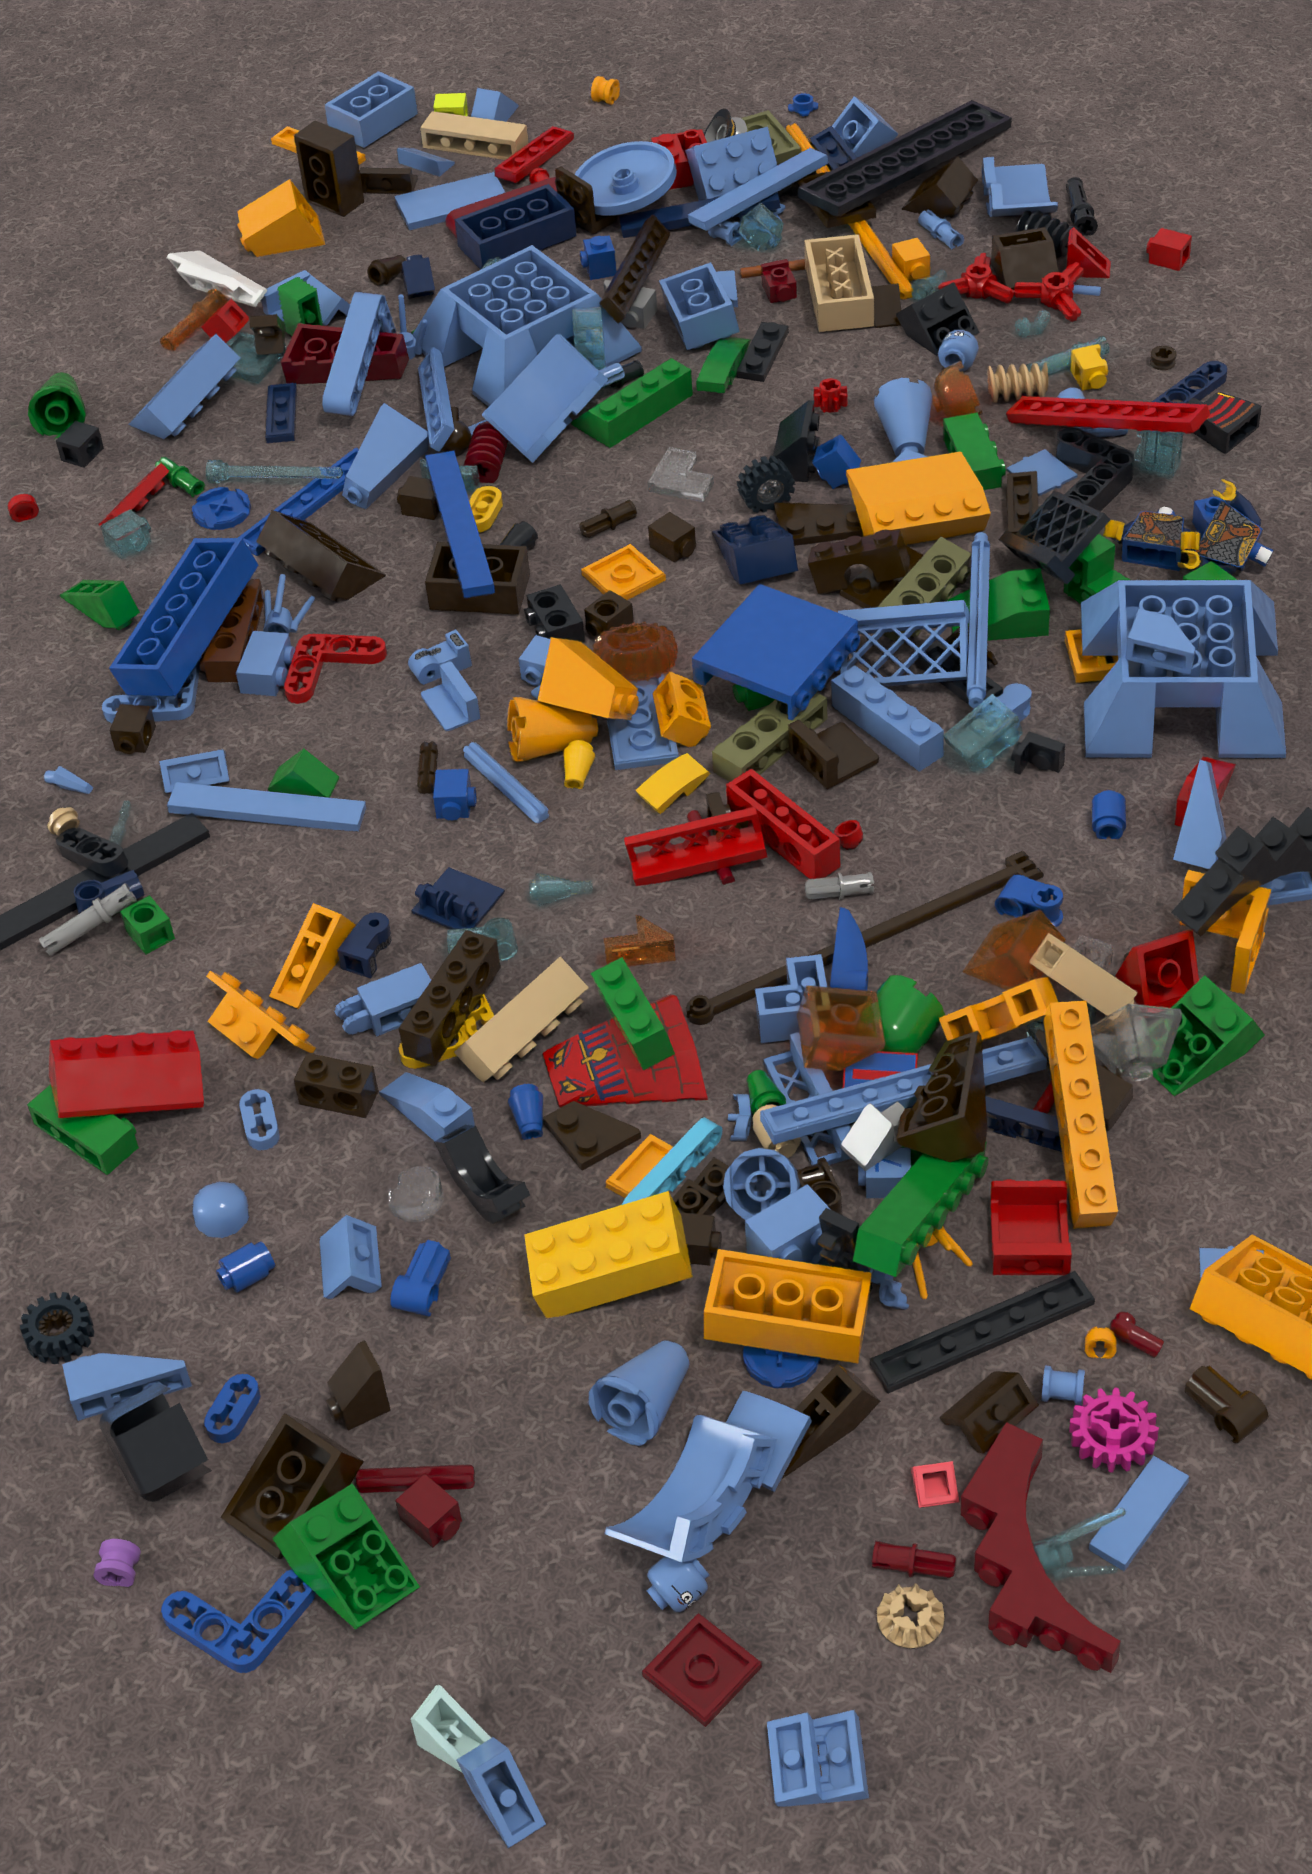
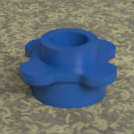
(803, 104)

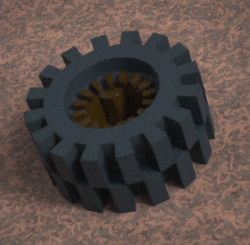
(55, 1314)

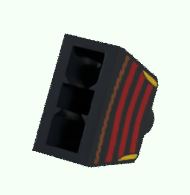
(1229, 422)

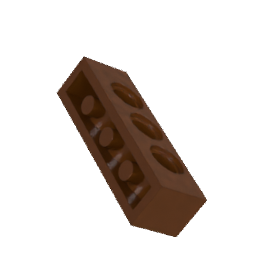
(232, 637)

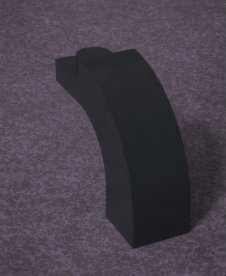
(479, 1176)

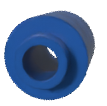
(1109, 814)
(245, 1266)

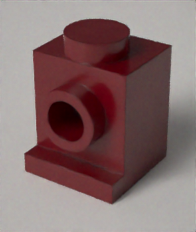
(778, 281)

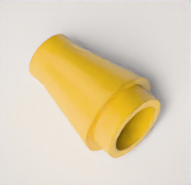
(577, 763)

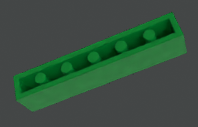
(914, 1210)

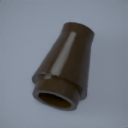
(384, 270)

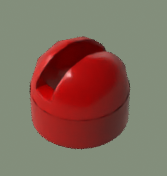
(849, 834)

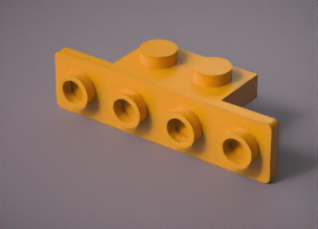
(249, 1023)

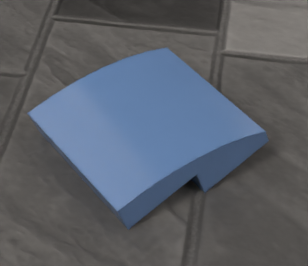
(775, 1421)
(797, 1761)

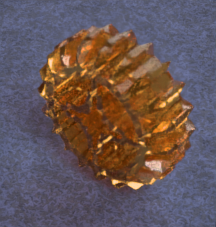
(638, 650)

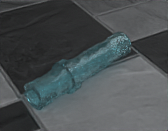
(1063, 359)

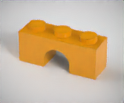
(1002, 1013)

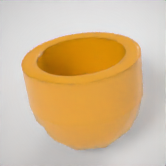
(1100, 1334)

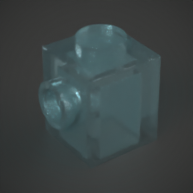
(761, 228)
(126, 534)

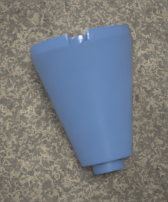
(905, 413)
(640, 1392)

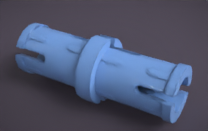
(940, 229)

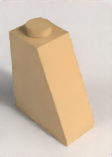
(1081, 976)

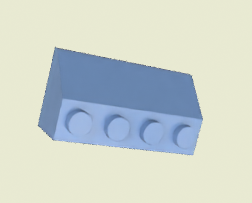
(186, 389)

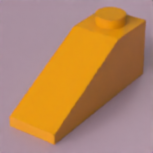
(311, 955)

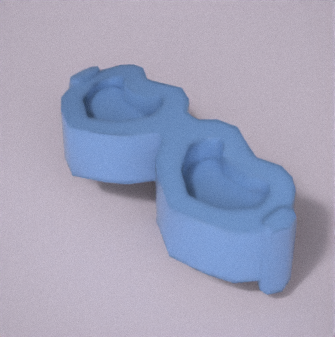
(743, 1119)
(889, 1290)

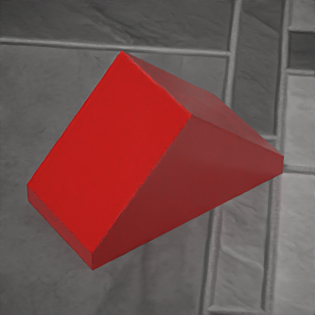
(1089, 257)

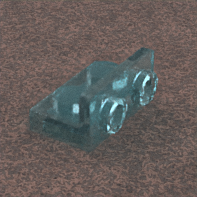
(984, 733)

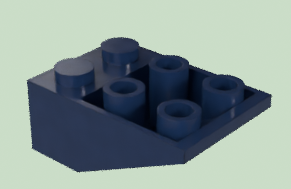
(756, 549)

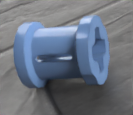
(725, 231)
(1063, 1385)

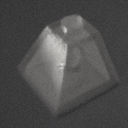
(1136, 1039)

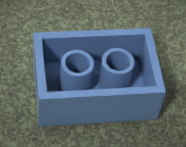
(372, 108)
(730, 162)
(699, 306)

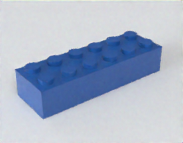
(184, 617)

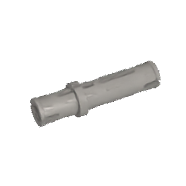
(99, 912)

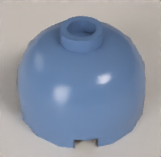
(758, 1181)

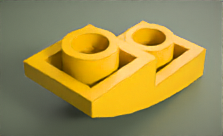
(672, 780)

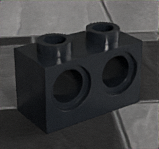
(554, 615)

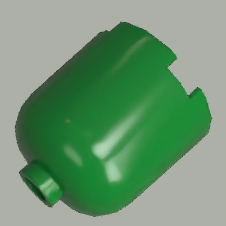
(907, 1015)

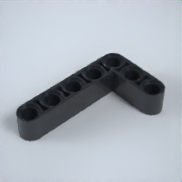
(1105, 464)

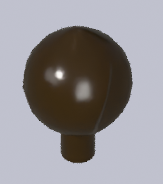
(460, 437)

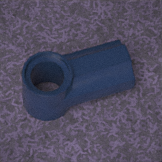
(91, 889)

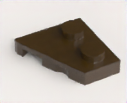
(588, 1133)

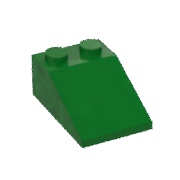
(1015, 606)

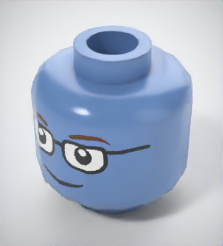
(956, 347)
(677, 1583)

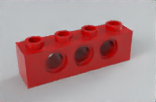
(786, 826)

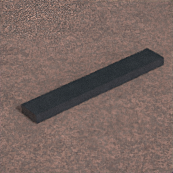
(981, 1331)

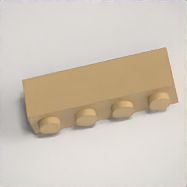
(473, 135)
(521, 1020)

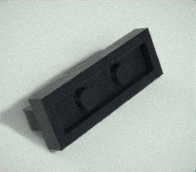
(839, 1240)

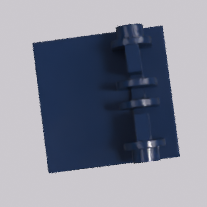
(456, 900)

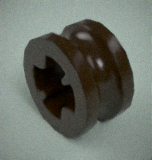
(1163, 357)

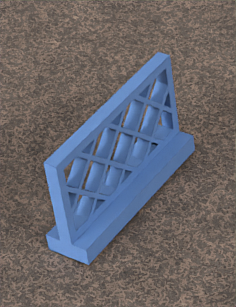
(910, 618)

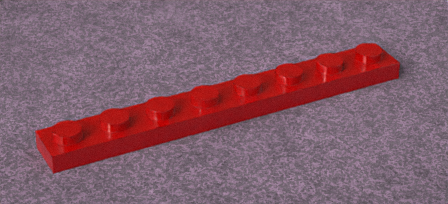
(1109, 414)

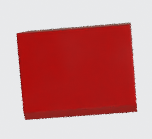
(1161, 970)

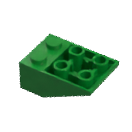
(1208, 1037)
(346, 1557)

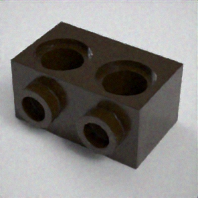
(336, 1085)

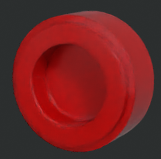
(22, 507)

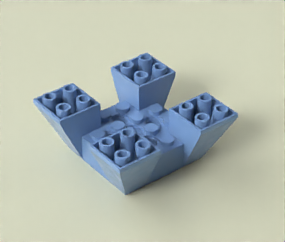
(513, 315)
(1226, 625)

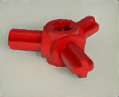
(980, 282)
(1054, 290)

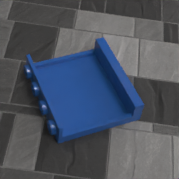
(778, 647)

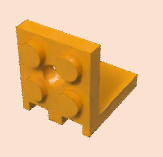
(1241, 921)

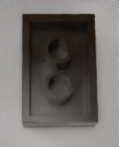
(329, 168)
(508, 570)

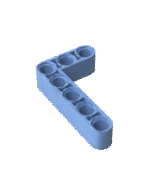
(355, 353)

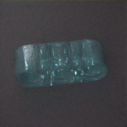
(589, 335)

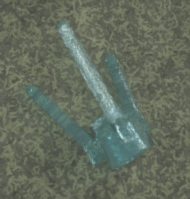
(1056, 1552)

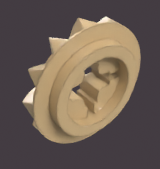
(901, 1629)

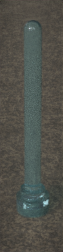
(218, 471)

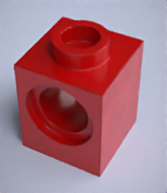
(226, 321)

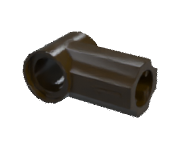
(1232, 1410)

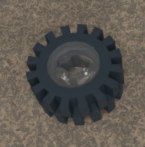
(765, 484)

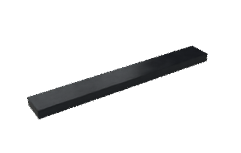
(60, 899)

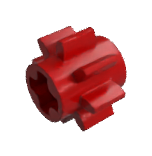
(830, 395)

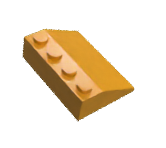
(920, 497)
(1261, 1300)

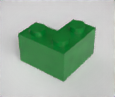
(1093, 570)

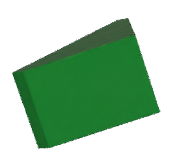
(304, 776)

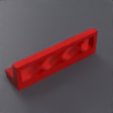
(697, 852)

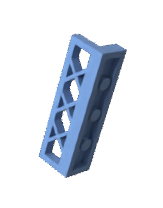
(816, 1084)

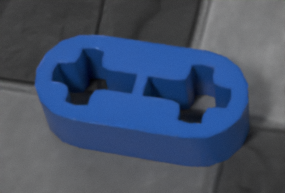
(226, 1404)

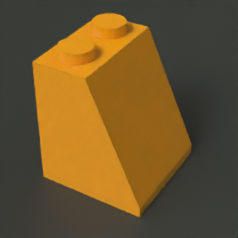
(279, 222)
(585, 682)

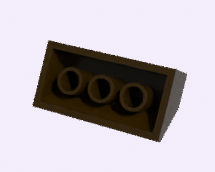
(316, 556)

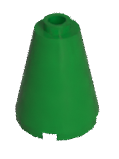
(56, 406)

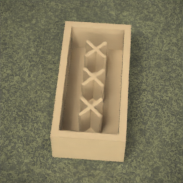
(839, 283)

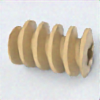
(1017, 382)

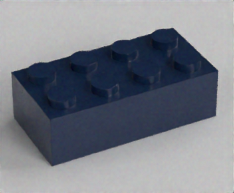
(514, 224)

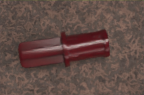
(912, 1560)

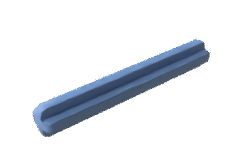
(506, 782)

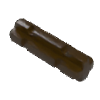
(427, 767)

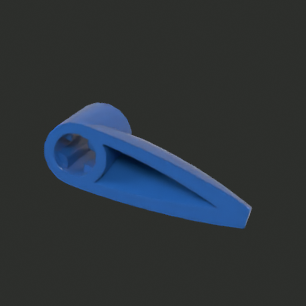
(849, 956)

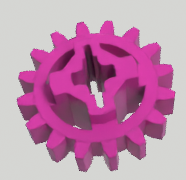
(1129, 1441)

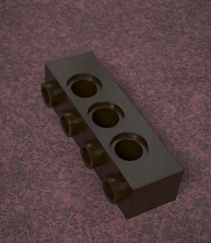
(450, 998)

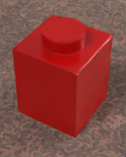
(1169, 249)

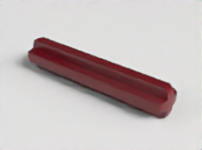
(402, 1478)

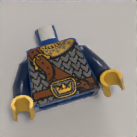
(1230, 535)
(1153, 538)

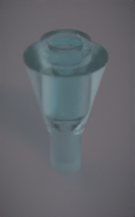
(927, 285)
(551, 888)

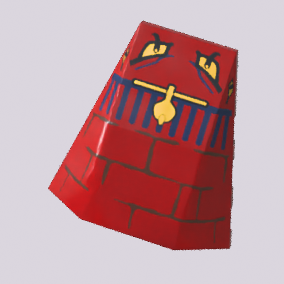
(602, 1069)

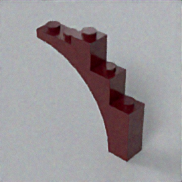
(1006, 1557)

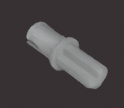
(839, 886)

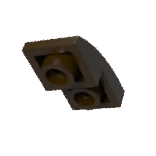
(705, 1193)

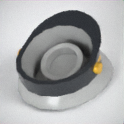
(724, 126)

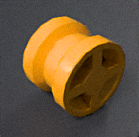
(605, 90)

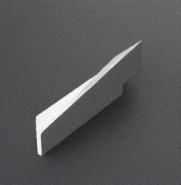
(207, 273)

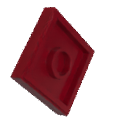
(702, 1669)

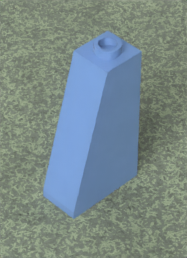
(384, 456)

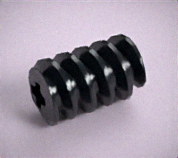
(1058, 231)

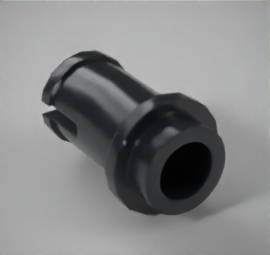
(632, 371)

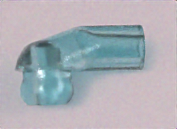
(1027, 329)

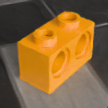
(681, 710)

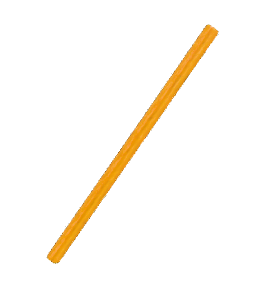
(866, 234)

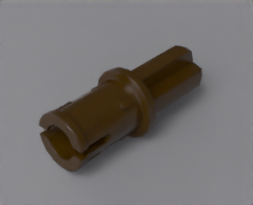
(608, 519)

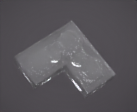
(676, 479)

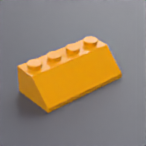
(787, 1306)

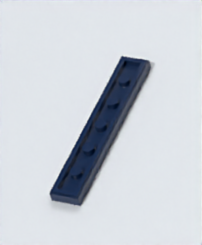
(677, 216)

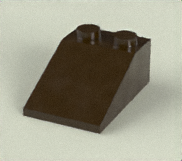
(287, 1479)

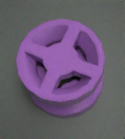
(117, 1563)

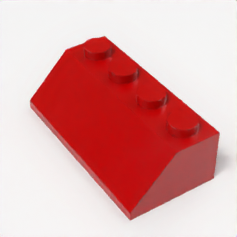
(125, 1073)

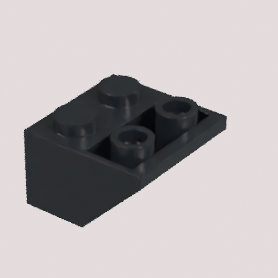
(936, 316)
(798, 441)

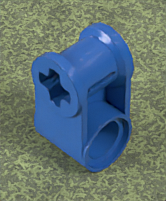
(1027, 895)

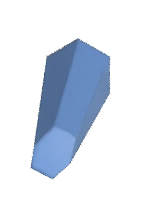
(67, 780)

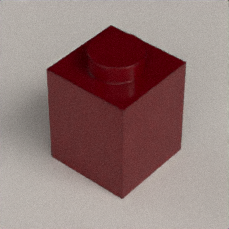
(429, 1511)

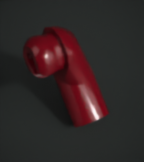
(1126, 1331)

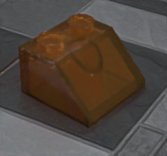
(1008, 949)
(838, 1027)

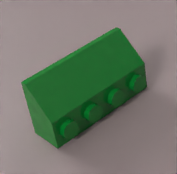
(637, 404)

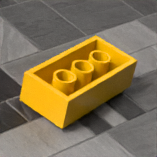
(607, 1255)

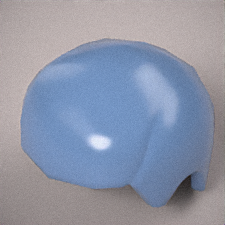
(220, 1209)

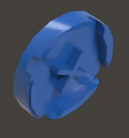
(221, 508)
(778, 1368)

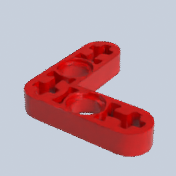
(324, 651)

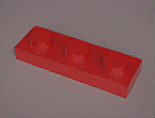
(136, 498)

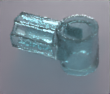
(495, 928)

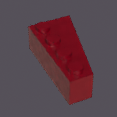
(314, 348)

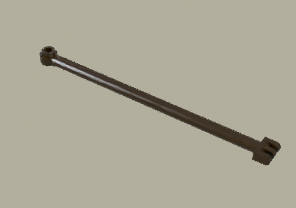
(1016, 865)

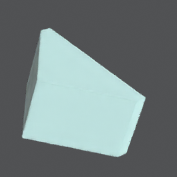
(446, 1728)

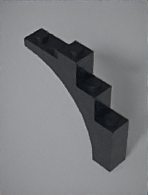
(1244, 866)

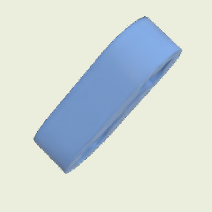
(266, 1118)

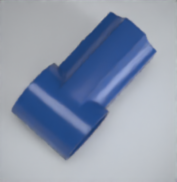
(421, 1282)

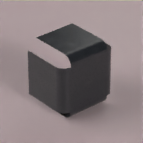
(153, 1443)

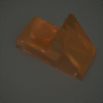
(646, 947)

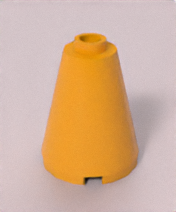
(545, 728)

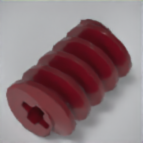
(486, 452)

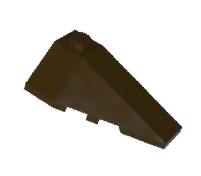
(951, 1107)

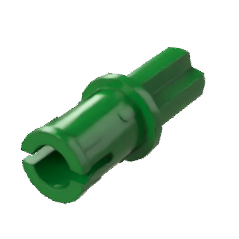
(180, 477)

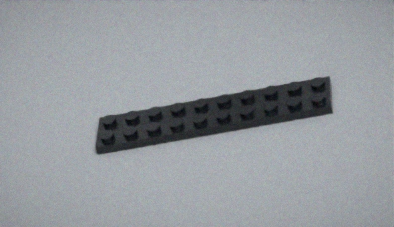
(904, 158)

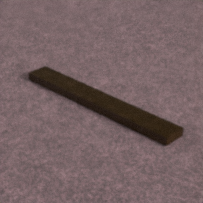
(634, 269)

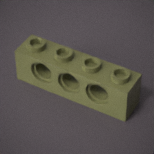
(931, 579)
(764, 738)

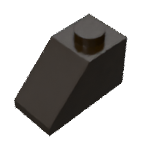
(357, 1389)

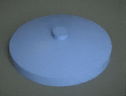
(628, 176)

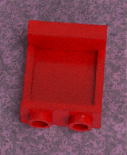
(1029, 1228)

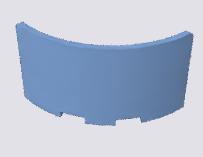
(1015, 189)
(543, 397)
(702, 1492)

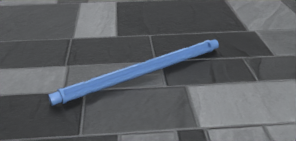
(978, 620)

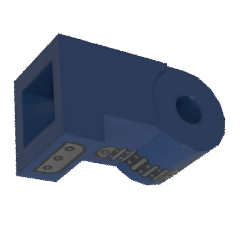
(364, 943)

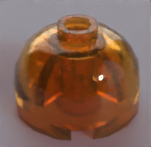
(955, 392)

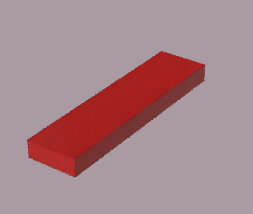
(534, 154)

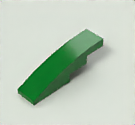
(722, 364)

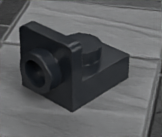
(1040, 751)

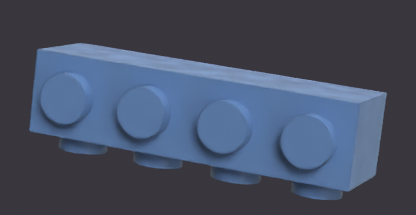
(887, 718)

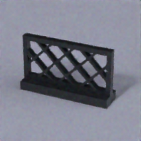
(1044, 553)

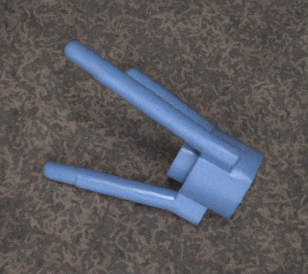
(413, 346)
(280, 618)

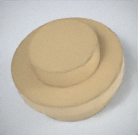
(62, 820)

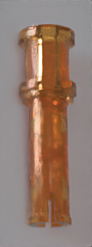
(207, 306)

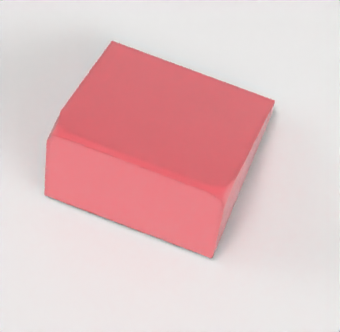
(935, 1484)

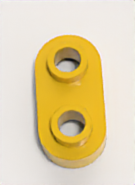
(483, 512)

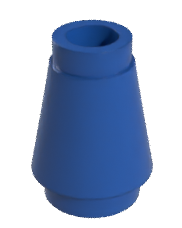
(527, 1109)

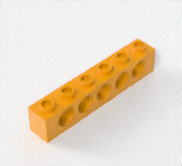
(1080, 1115)

